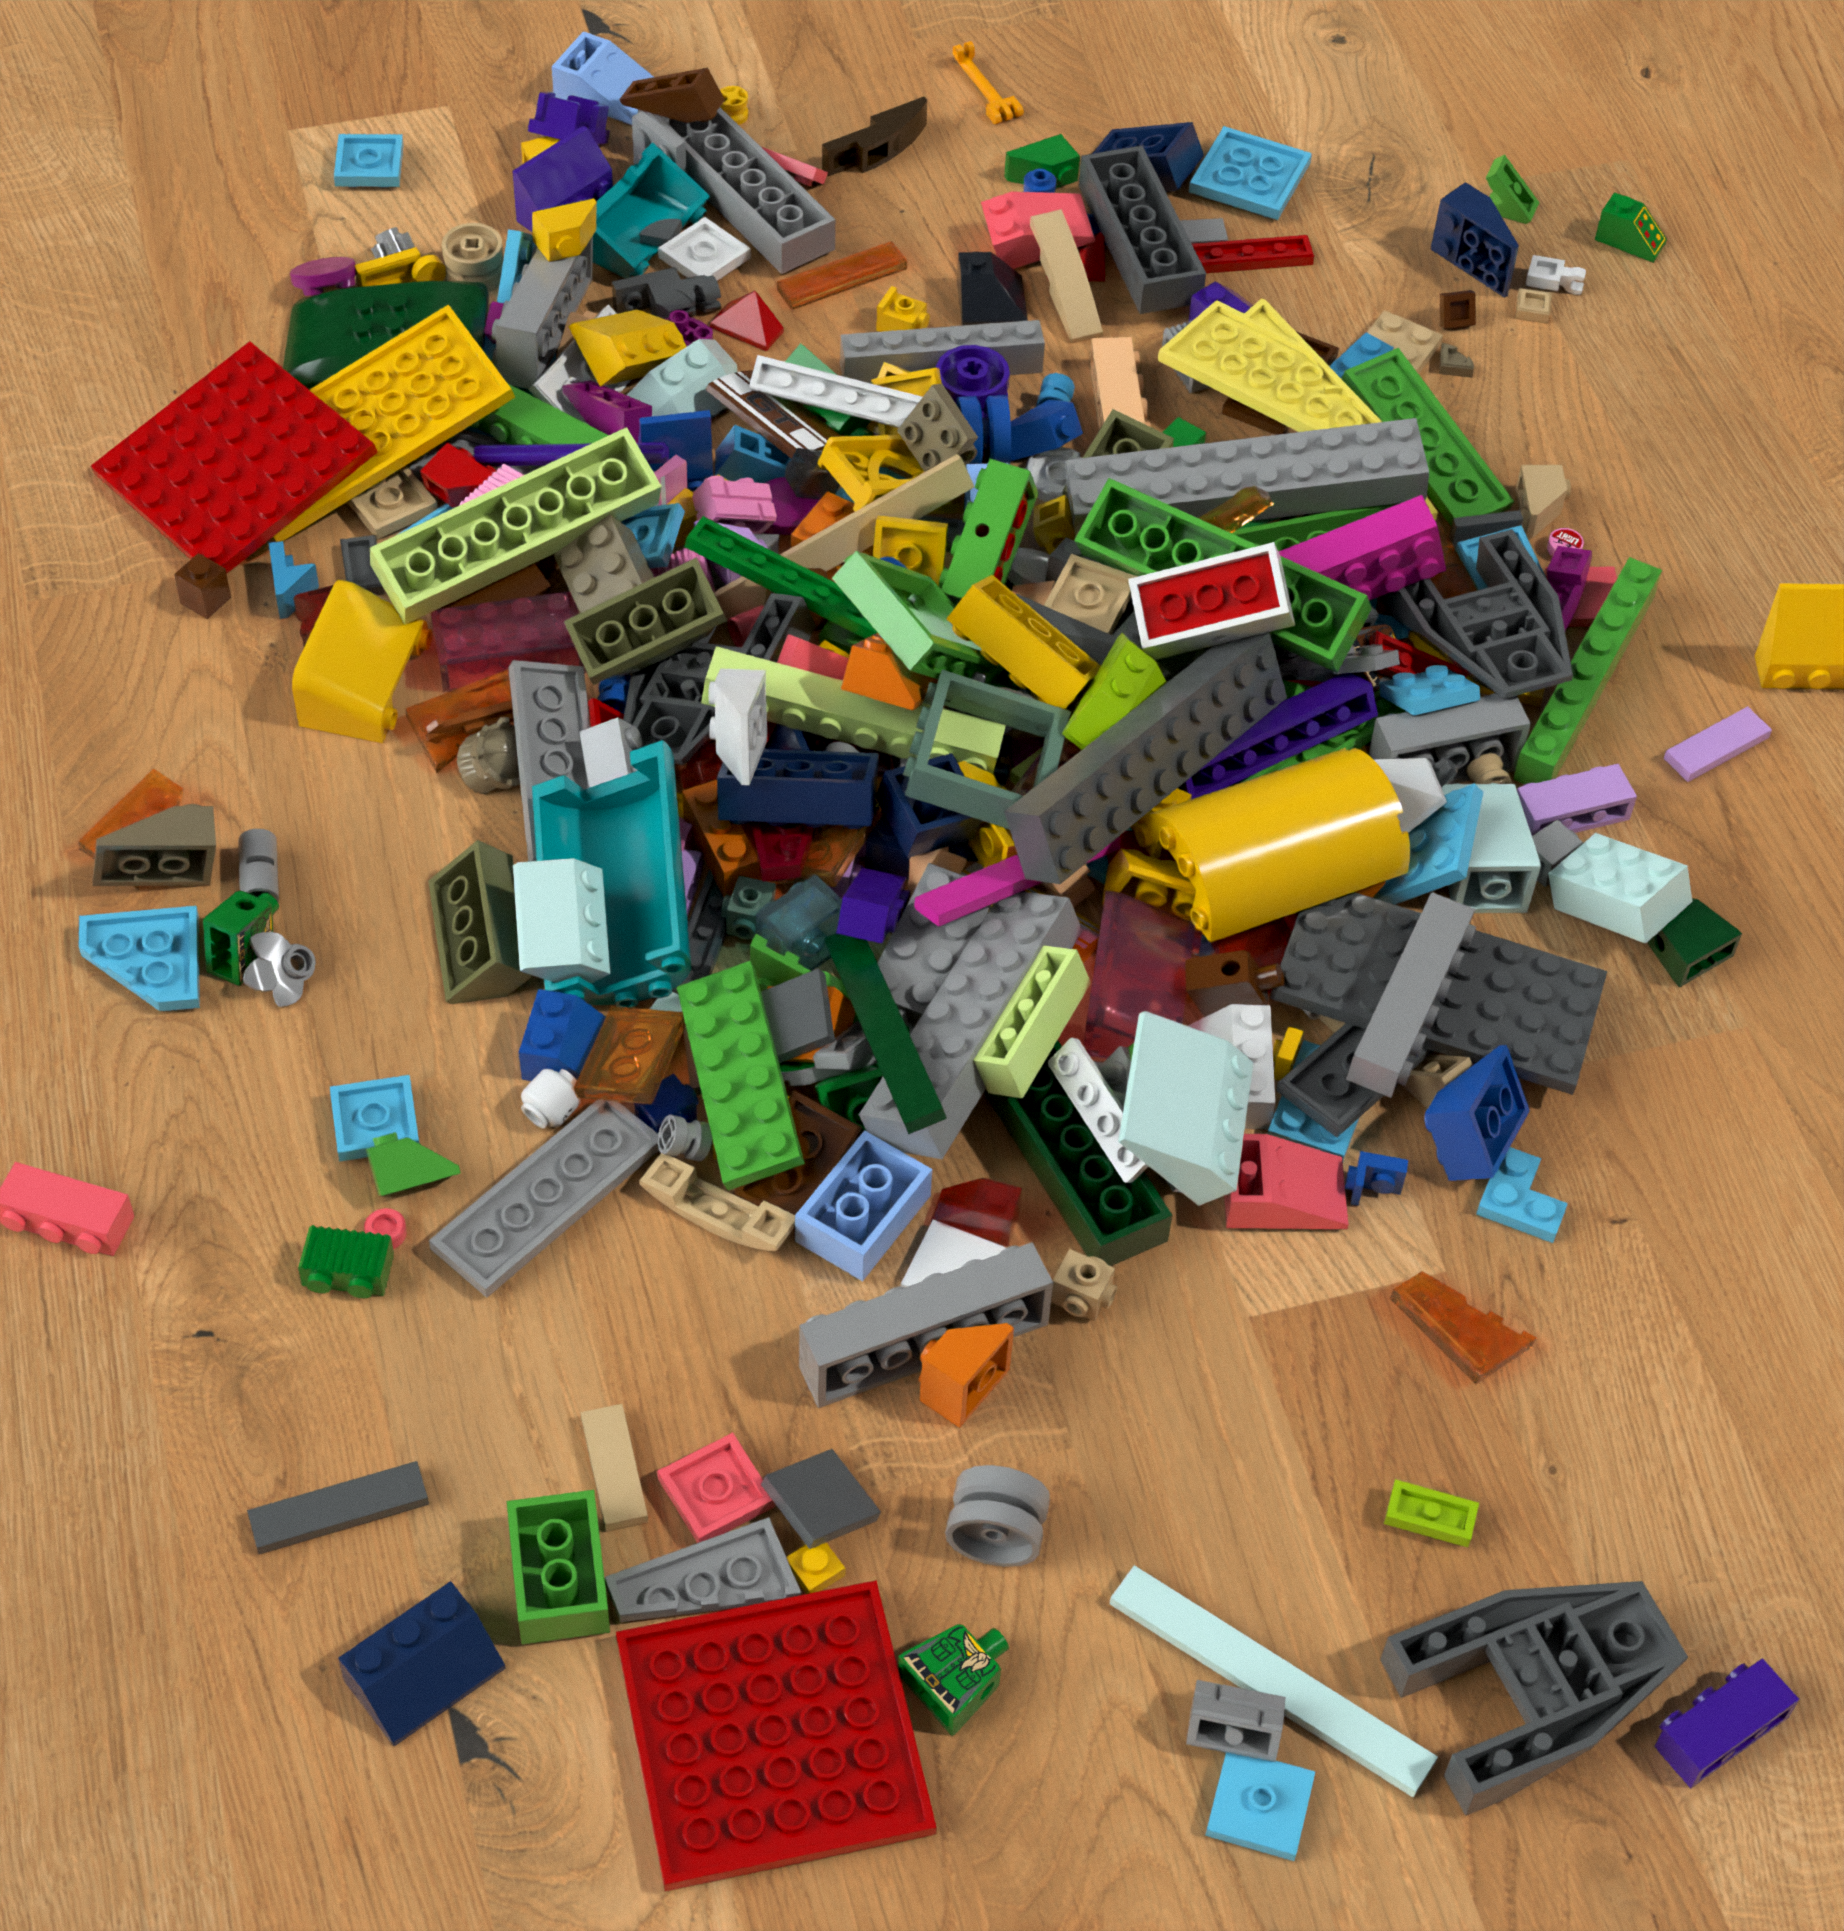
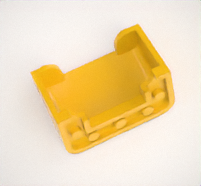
(355, 664)

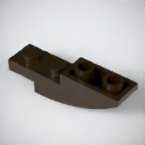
(880, 142)

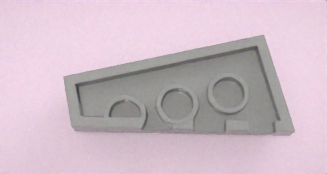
(708, 1576)

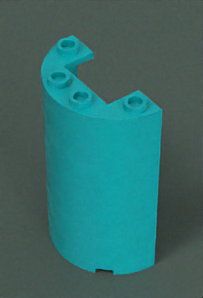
(635, 839)

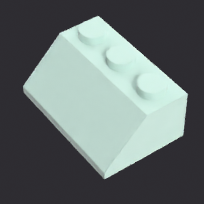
(561, 920)

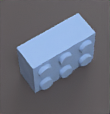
(863, 1205)

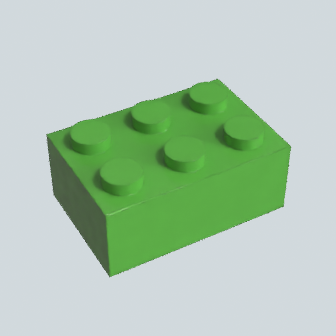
(557, 1567)

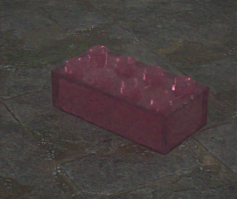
(488, 636)

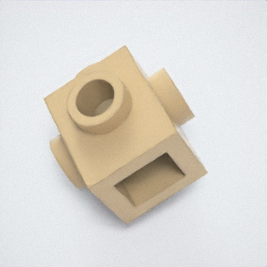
(1083, 1285)

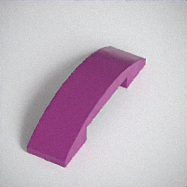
(1567, 577)

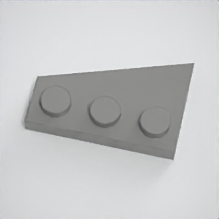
(1367, 659)

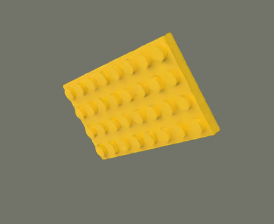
(408, 401)

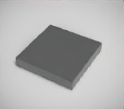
(820, 1498)

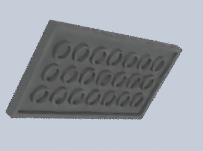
(1500, 996)

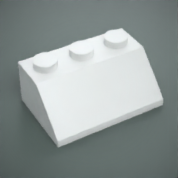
(1251, 1033)

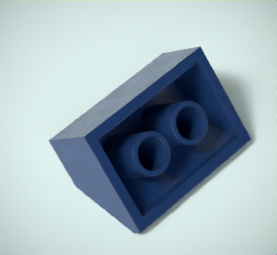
(421, 1663)

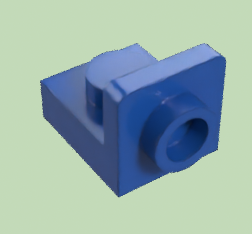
(1377, 1173)

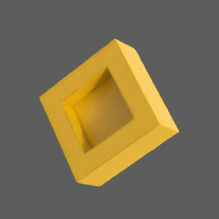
(1286, 1052)
(815, 1567)

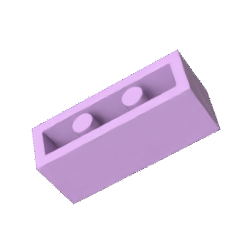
(1579, 800)

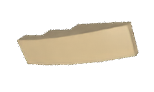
(1066, 276)

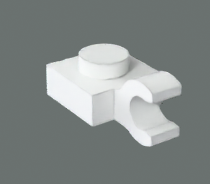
(1550, 273)

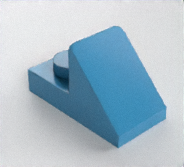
(290, 579)

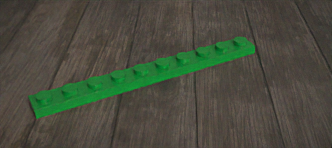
(786, 578)

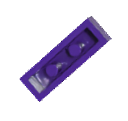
(872, 905)
(1725, 1721)

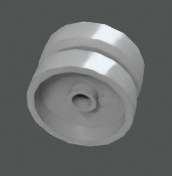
(998, 1516)

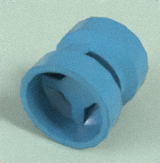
(1056, 387)

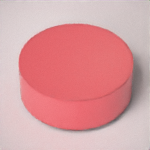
(387, 1222)

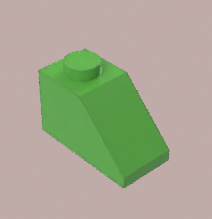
(405, 1164)

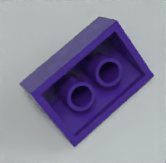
(561, 176)

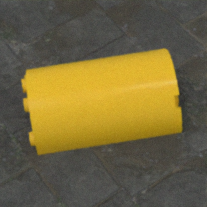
(1283, 841)

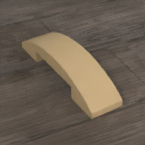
(714, 1208)

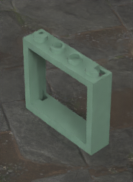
(992, 703)

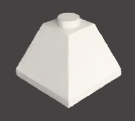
(1415, 788)

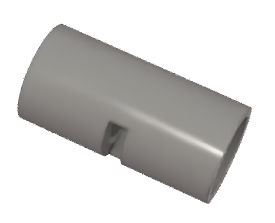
(258, 863)

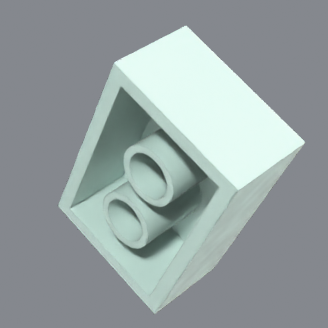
(1620, 887)

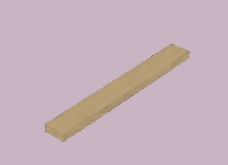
(858, 529)

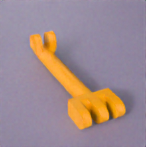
(998, 107)

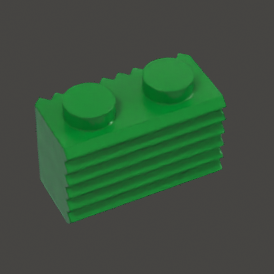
(346, 1261)

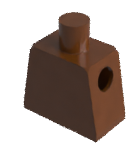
(1228, 980)

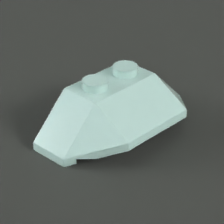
(681, 380)

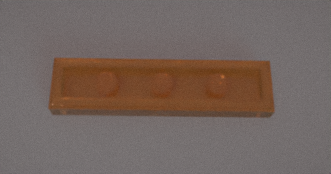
(841, 275)

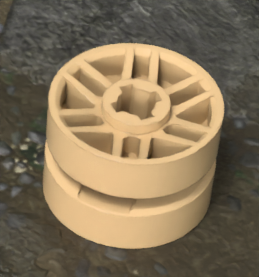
(473, 254)

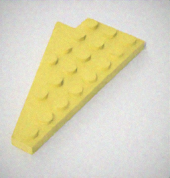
(1265, 367)

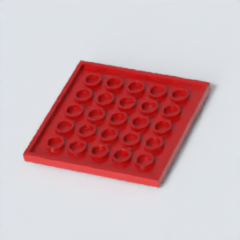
(234, 459)
(773, 1735)

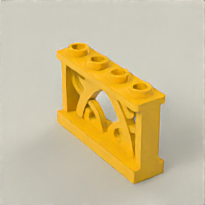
(856, 464)

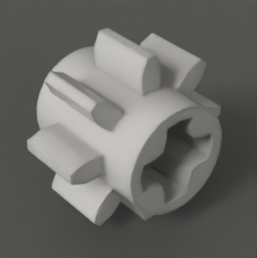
(391, 242)

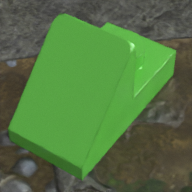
(1510, 192)

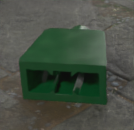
(1694, 942)

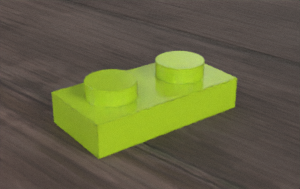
(1431, 1513)

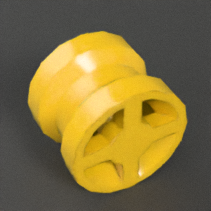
(735, 103)

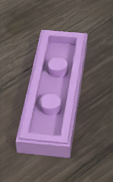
(1717, 744)

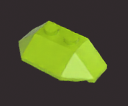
(1118, 687)

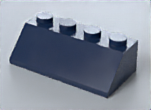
(803, 789)

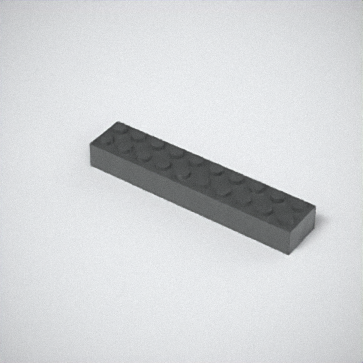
(1144, 757)

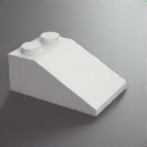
(739, 719)

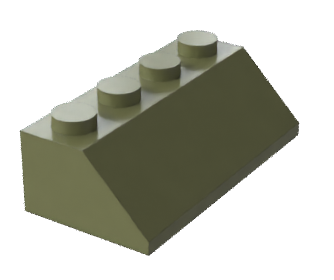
(477, 925)

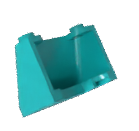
(645, 194)

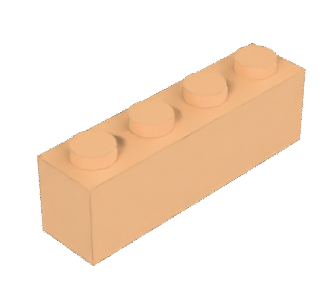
(1116, 379)

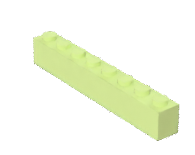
(820, 707)

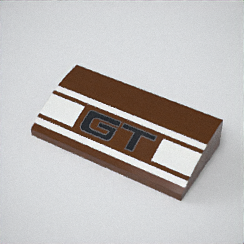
(779, 420)

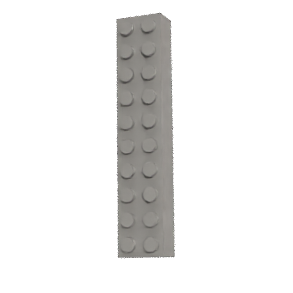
(1298, 470)

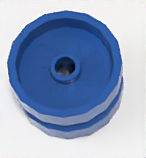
(992, 428)

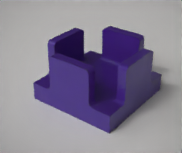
(562, 117)

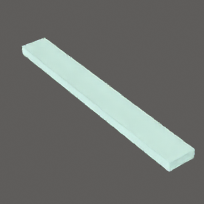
(1260, 1670)

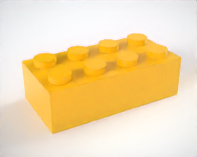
(1023, 643)

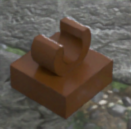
(1457, 309)

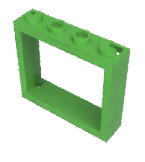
(911, 617)

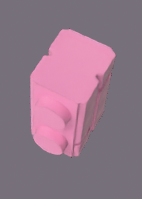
(736, 503)

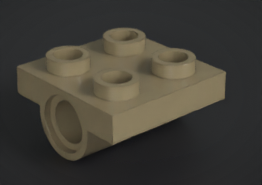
(938, 430)

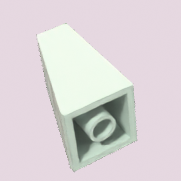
(1502, 855)

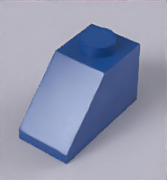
(1044, 428)

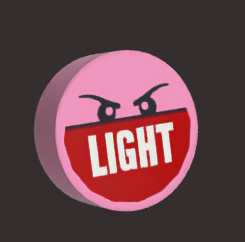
(1564, 537)

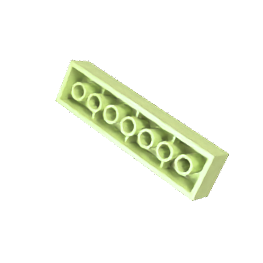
(513, 525)

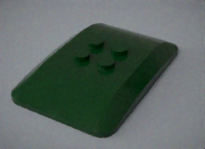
(348, 323)

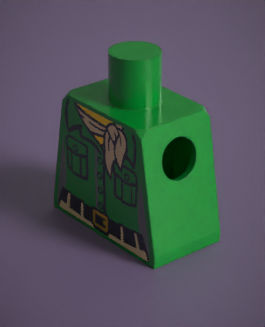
(229, 930)
(954, 1673)

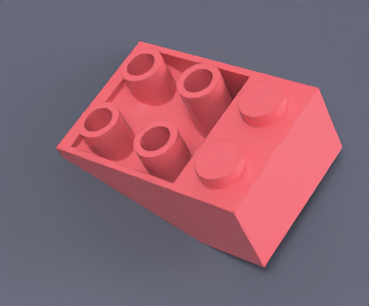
(1286, 1187)

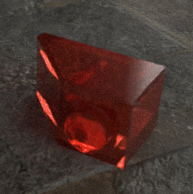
(981, 1208)

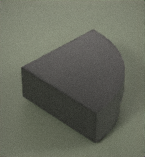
(660, 232)

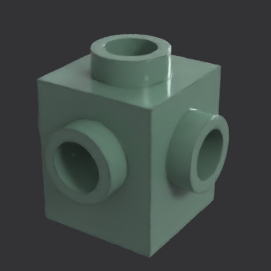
(746, 901)

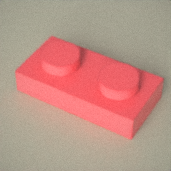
(803, 172)

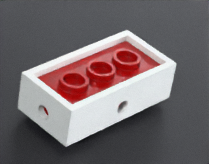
(1211, 601)

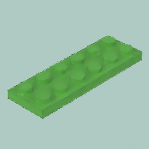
(1458, 476)
(739, 1076)

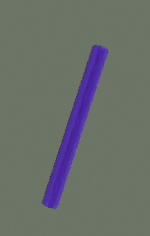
(546, 453)

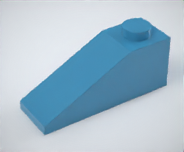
(749, 456)

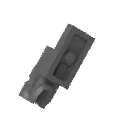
(665, 293)

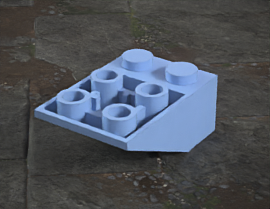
(598, 72)

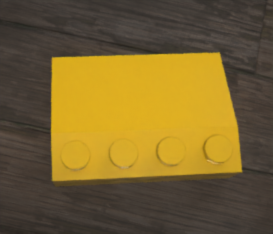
(1803, 638)

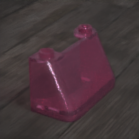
(1136, 970)

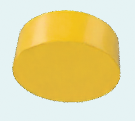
(428, 269)

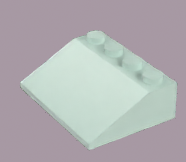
(1186, 1107)

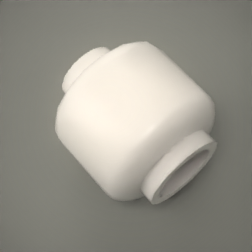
(550, 1098)

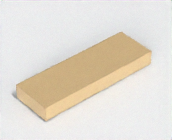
(614, 1467)

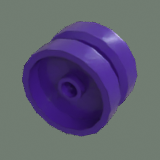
(974, 372)

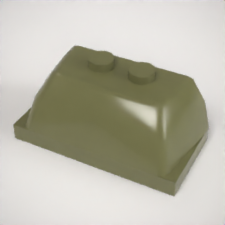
(646, 623)

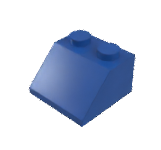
(558, 1034)

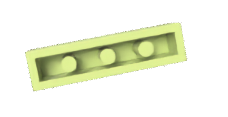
(1032, 1021)

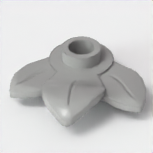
(274, 970)

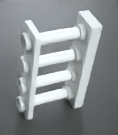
(1099, 1096)

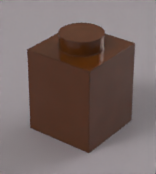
(202, 586)

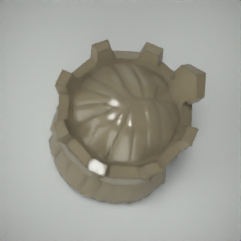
(490, 758)

